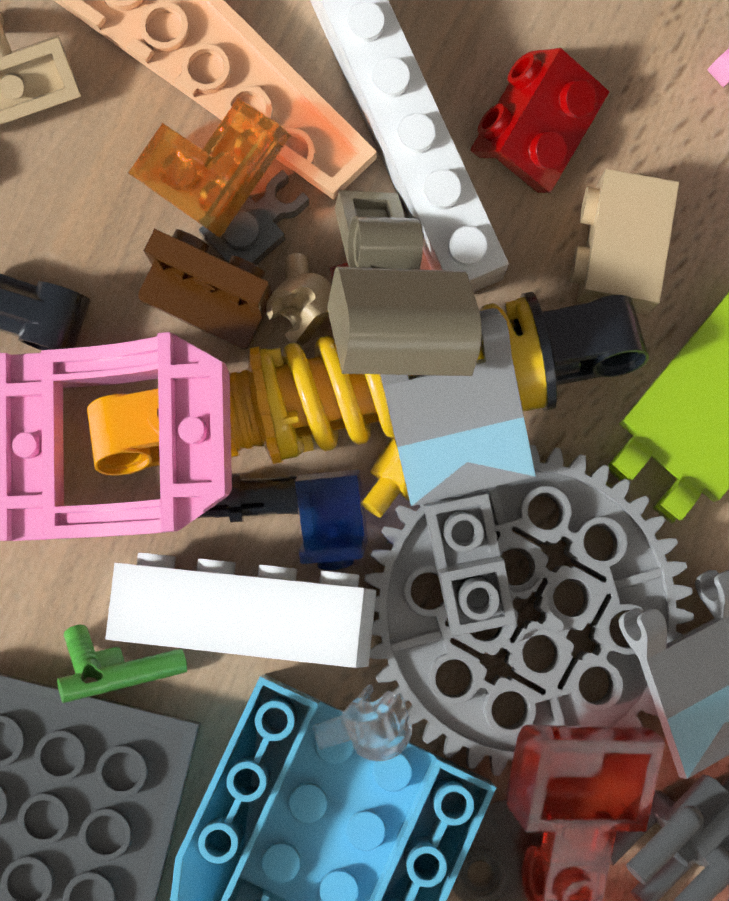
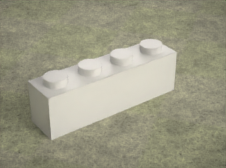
(242, 613)

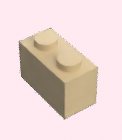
(626, 238)

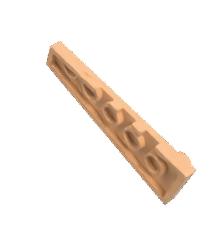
(221, 58)

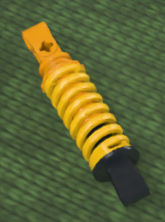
(293, 397)

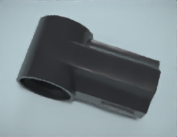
(41, 314)

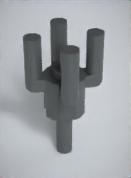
(691, 833)

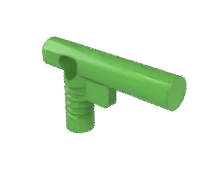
(110, 667)

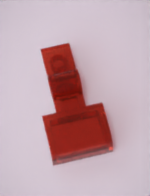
(580, 792)

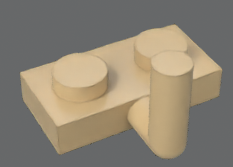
(34, 77)

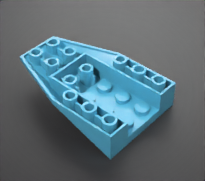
(326, 820)

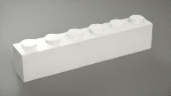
(412, 138)

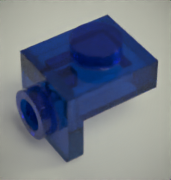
(331, 519)

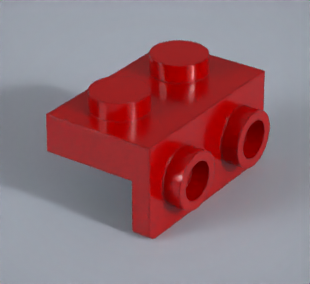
(540, 117)

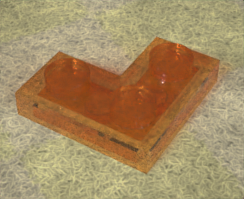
(220, 177)

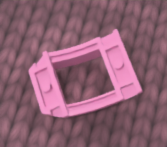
(191, 438)

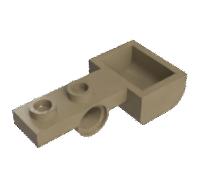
(388, 310)

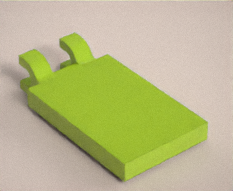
(685, 421)

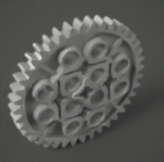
(630, 578)

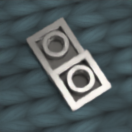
(469, 564)

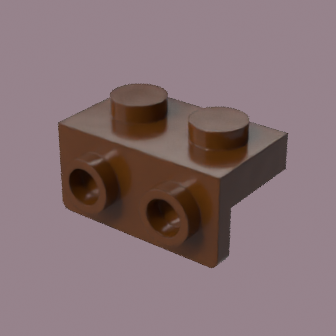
(204, 290)

